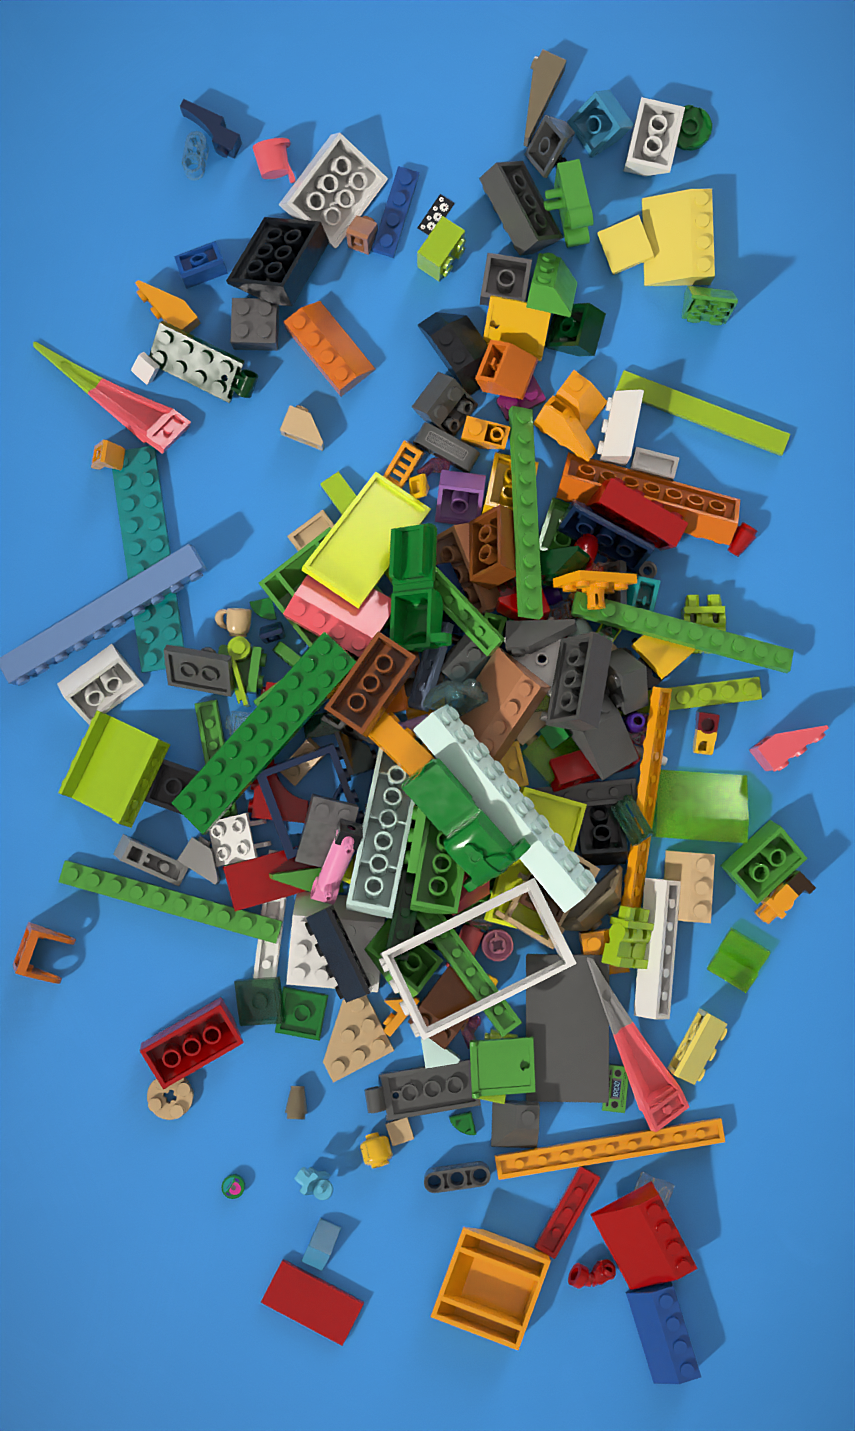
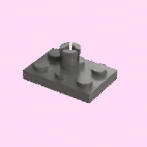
(199, 670)

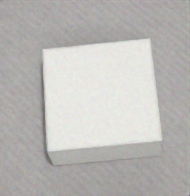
(145, 368)

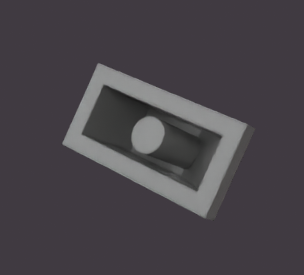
(201, 859)

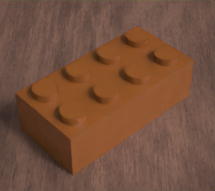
(372, 684)

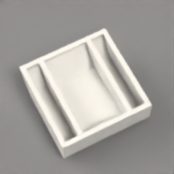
(304, 962)

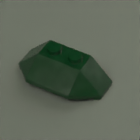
(561, 562)

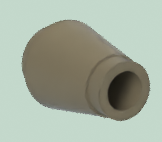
(296, 1103)

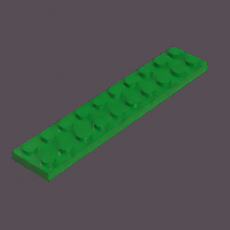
(264, 733)

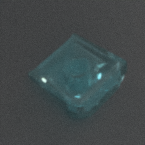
(460, 696)

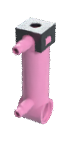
(346, 840)

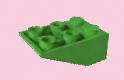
(708, 305)

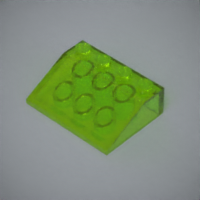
(702, 806)

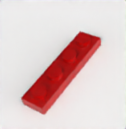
(567, 1212)

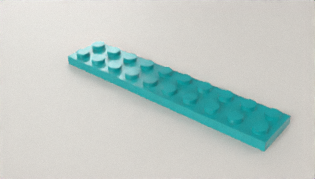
(144, 545)

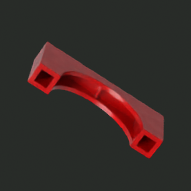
(290, 807)

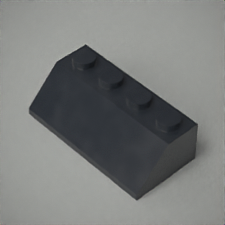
(339, 954)

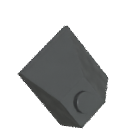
(549, 144)
(515, 1124)

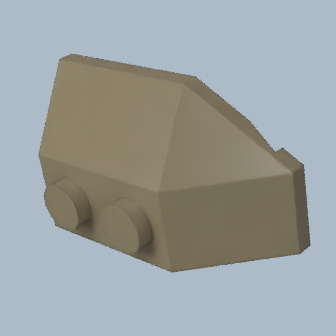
(598, 903)

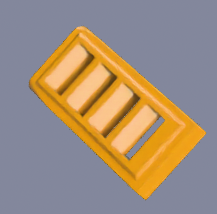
(396, 461)

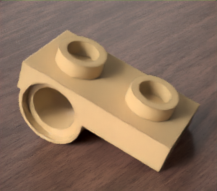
(298, 772)

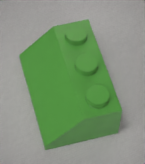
(552, 286)
(764, 861)

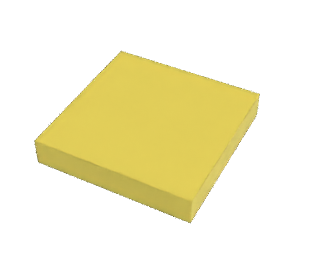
(625, 244)

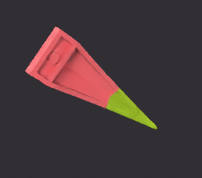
(143, 417)

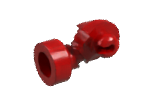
(601, 1272)

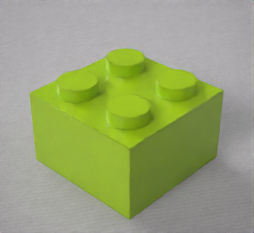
(441, 249)

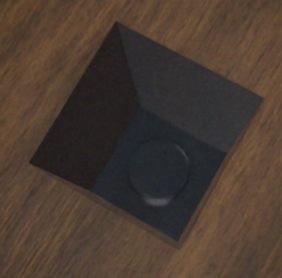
(356, 754)

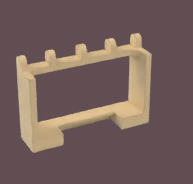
(545, 940)

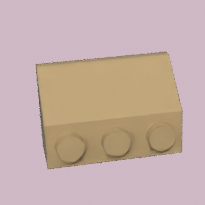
(696, 879)

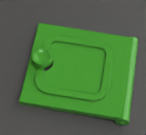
(498, 1064)

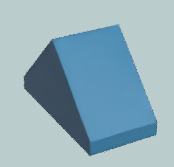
(321, 1244)

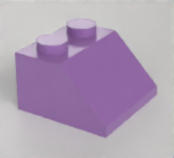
(459, 497)

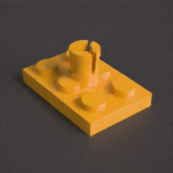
(595, 585)

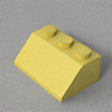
(697, 1047)

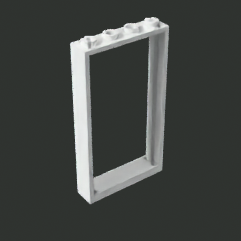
(408, 1004)

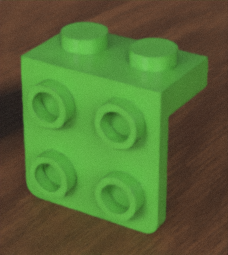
(250, 669)

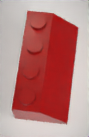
(638, 513)
(191, 1043)

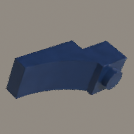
(224, 140)

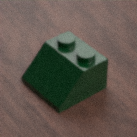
(578, 333)

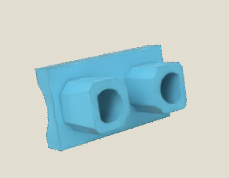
(315, 1183)

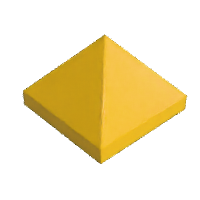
(418, 486)

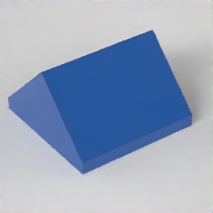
(200, 264)

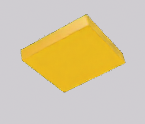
(661, 654)

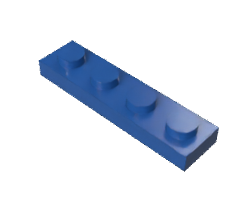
(395, 212)

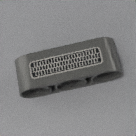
(447, 447)
(447, 1184)

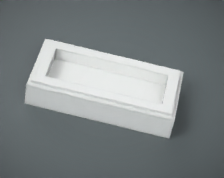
(654, 463)

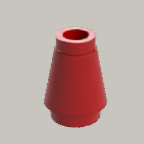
(742, 539)

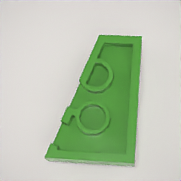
(415, 836)

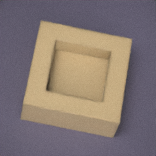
(399, 1131)

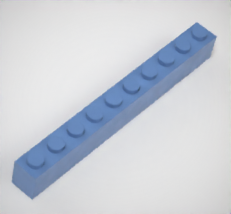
(101, 615)

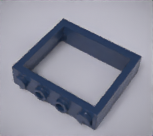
(343, 775)

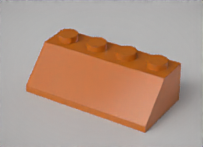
(328, 347)

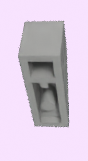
(150, 860)

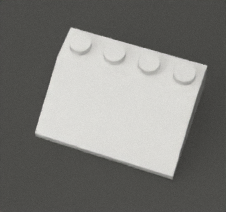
(334, 188)

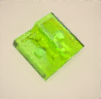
(738, 960)

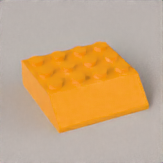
(491, 1286)

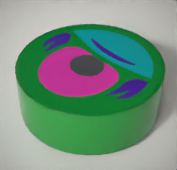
(233, 1186)

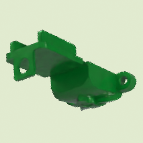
(414, 602)
(470, 835)

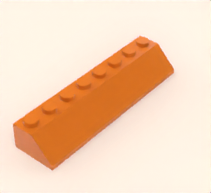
(707, 512)

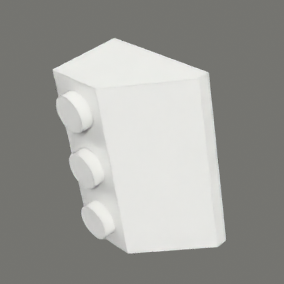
(654, 138)
(620, 426)
(100, 684)

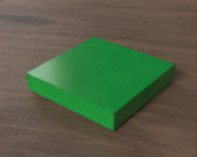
(303, 1013)

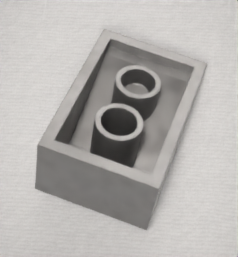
(320, 828)

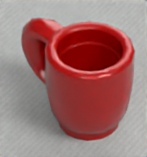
(589, 544)

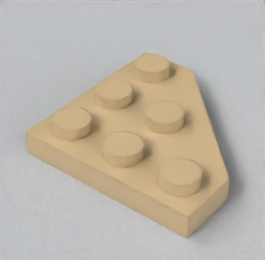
(355, 1039)

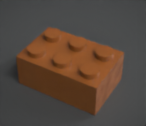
(492, 548)

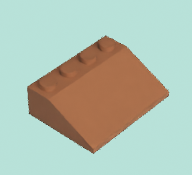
(511, 702)

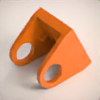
(27, 946)

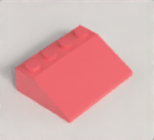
(324, 611)

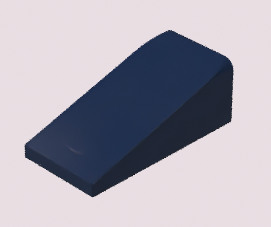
(272, 632)

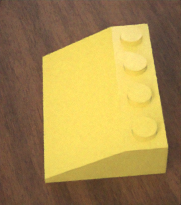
(680, 237)

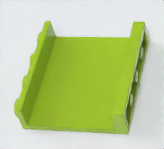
(114, 768)

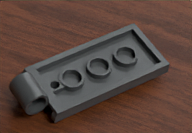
(422, 1091)

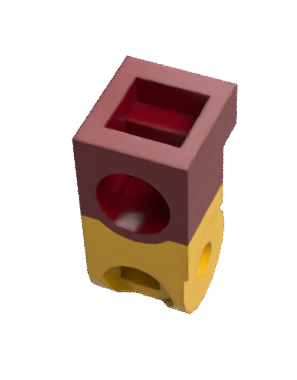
(705, 732)

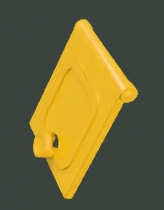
(518, 325)

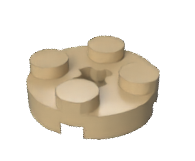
(176, 1108)

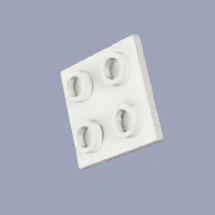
(233, 839)

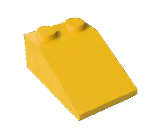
(500, 483)

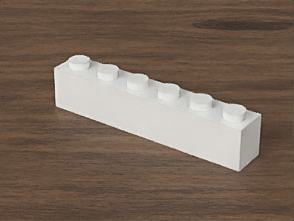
(656, 982)

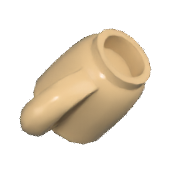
(237, 621)

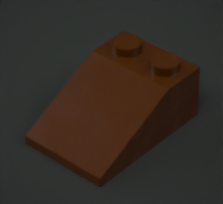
(442, 1000)

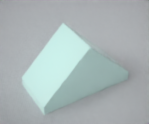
(436, 1055)

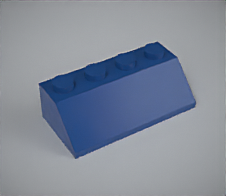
(663, 1334)

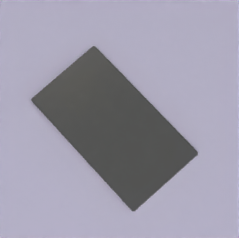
(568, 1032)

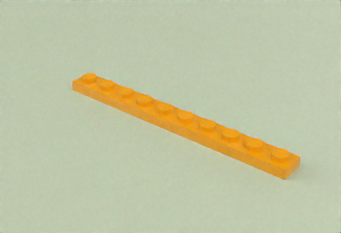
(647, 793)
(609, 1148)

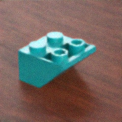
(643, 593)

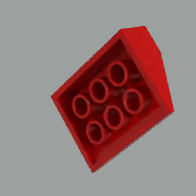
(643, 1239)

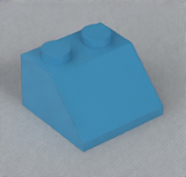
(600, 122)

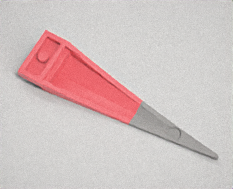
(651, 1083)

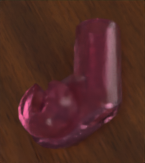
(434, 465)
(469, 1029)

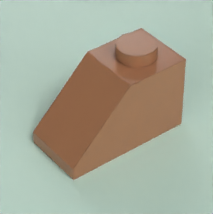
(362, 234)

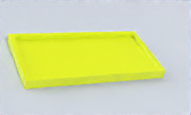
(358, 545)
(565, 819)

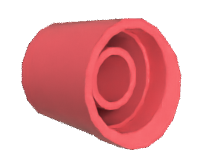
(273, 158)

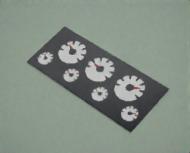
(439, 208)

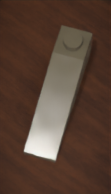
(545, 78)

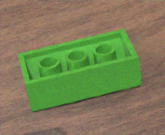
(437, 876)

